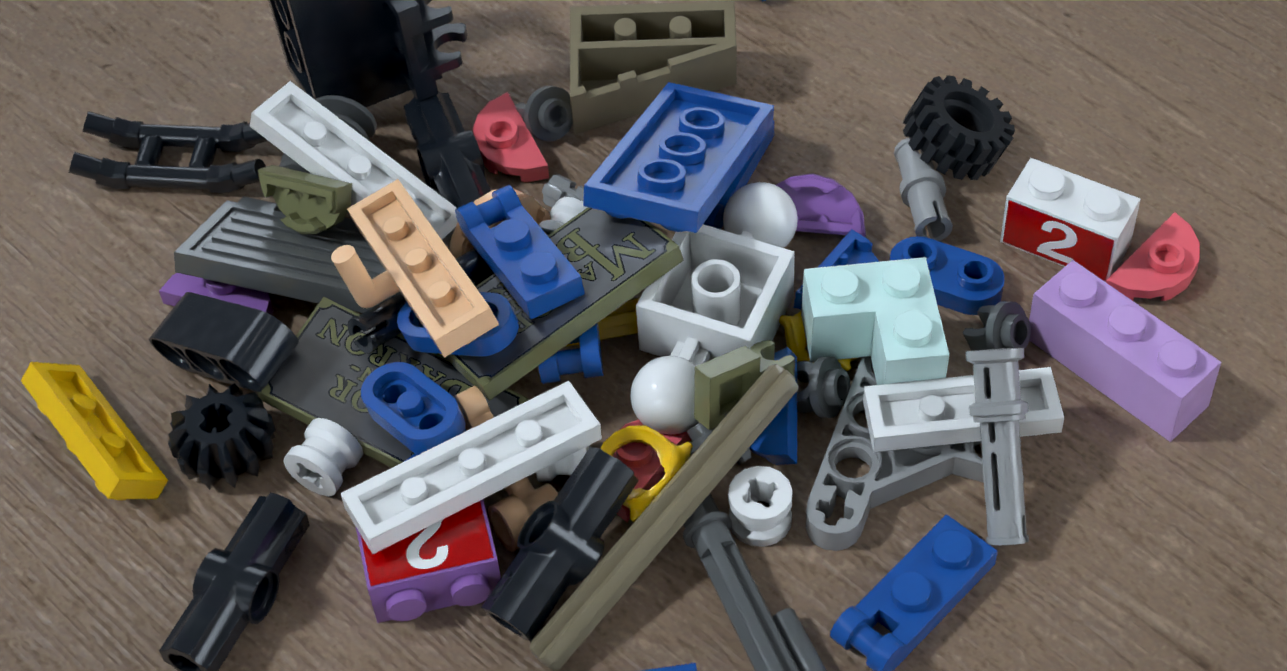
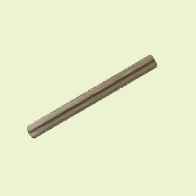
(663, 518)

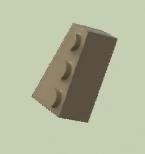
(633, 50)

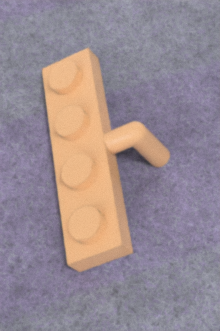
(416, 266)

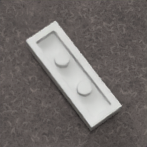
(938, 410)

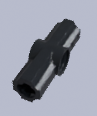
(446, 151)
(560, 543)
(235, 585)

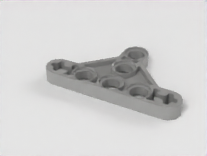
(889, 475)

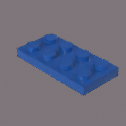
(679, 157)

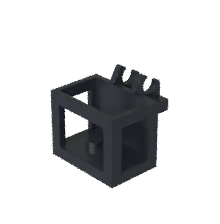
(366, 46)

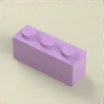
(1122, 350)

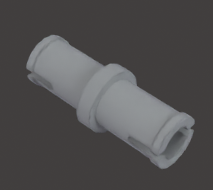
(923, 192)

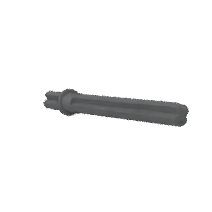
(711, 537)

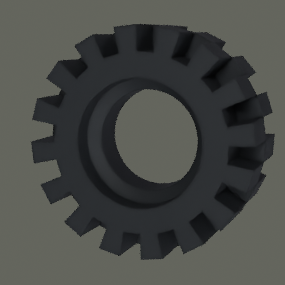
(958, 127)

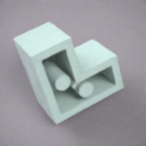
(878, 313)

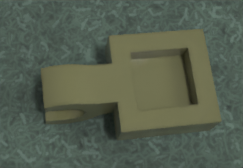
(728, 377)

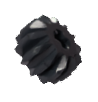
(221, 435)

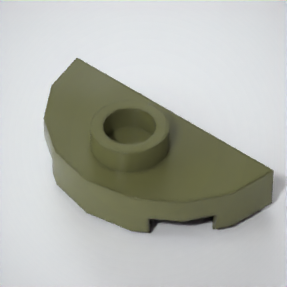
(306, 199)

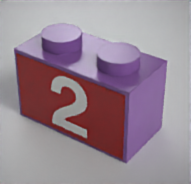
(434, 567)

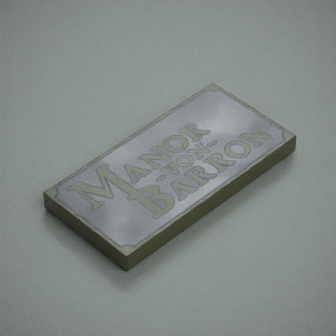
(615, 264)
(327, 376)

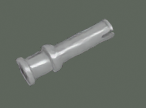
(999, 410)

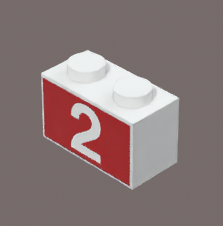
(1069, 219)

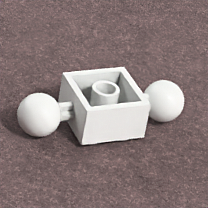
(714, 301)

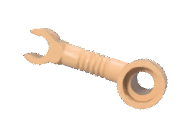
(513, 511)

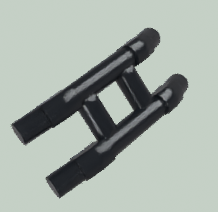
(152, 138)

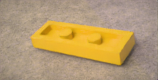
(94, 431)

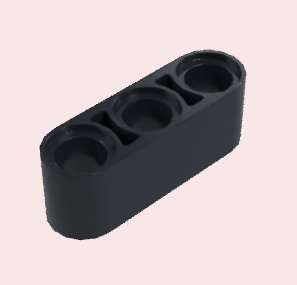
(224, 341)

